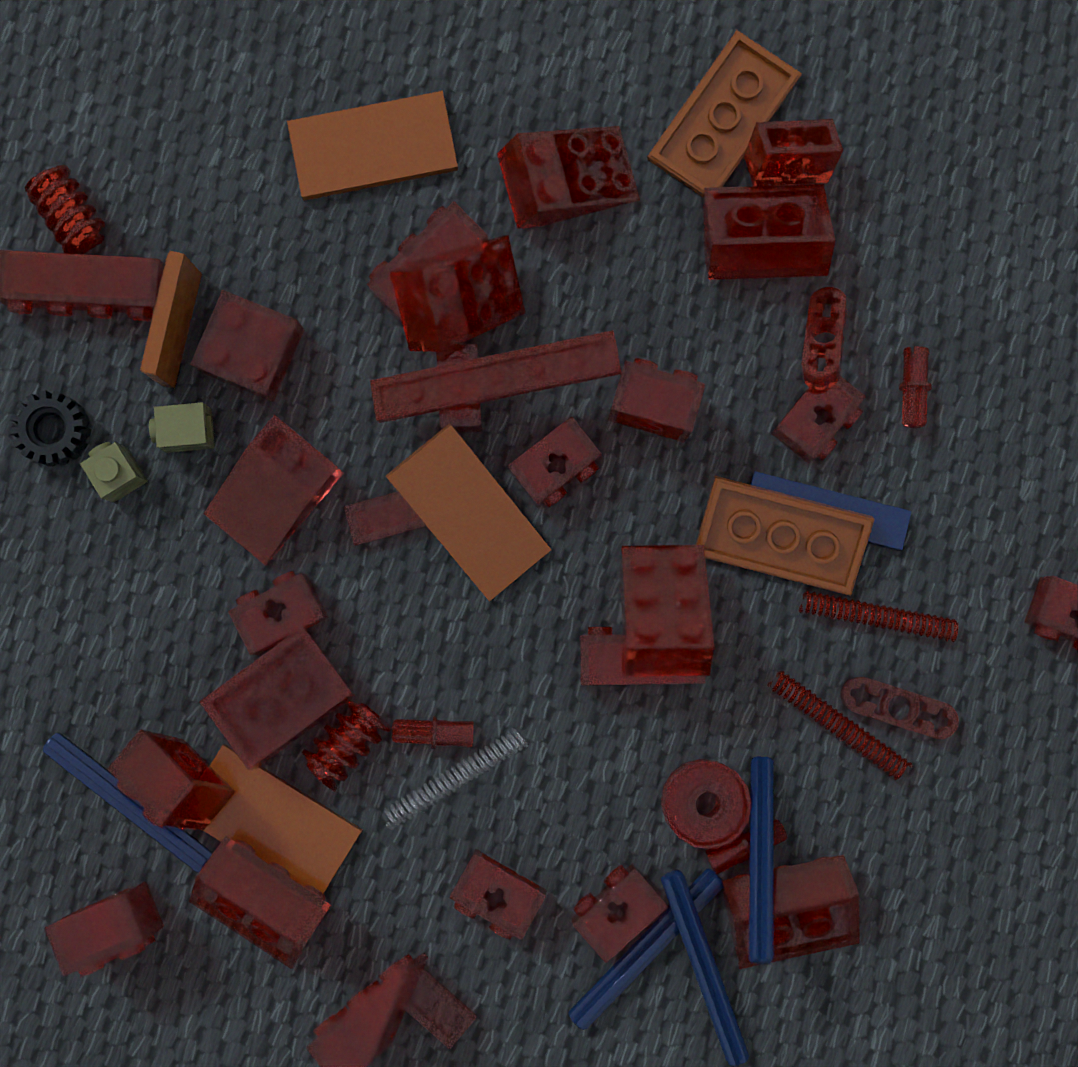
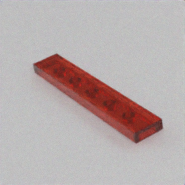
(496, 376)

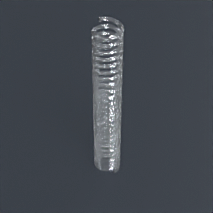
(475, 774)

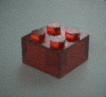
(247, 346)
(657, 400)
(170, 781)
(102, 929)

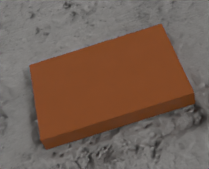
(171, 320)

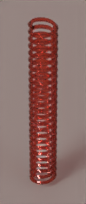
(879, 609)
(825, 707)

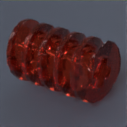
(64, 210)
(344, 743)

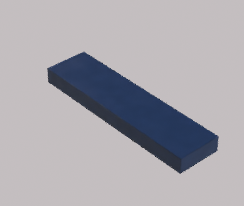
(889, 523)

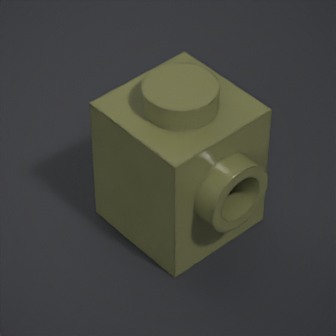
(182, 427)
(113, 471)

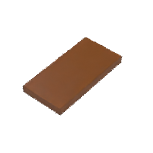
(720, 115)
(372, 145)
(468, 512)
(784, 535)
(281, 823)

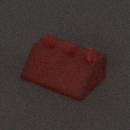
(767, 232)
(259, 901)
(811, 909)

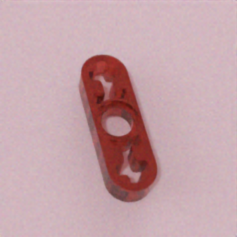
(831, 350)
(924, 727)

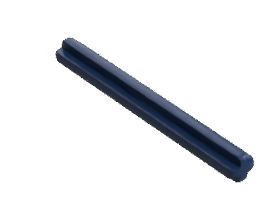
(104, 785)
(761, 861)
(640, 955)
(705, 967)

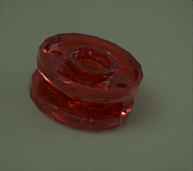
(727, 817)

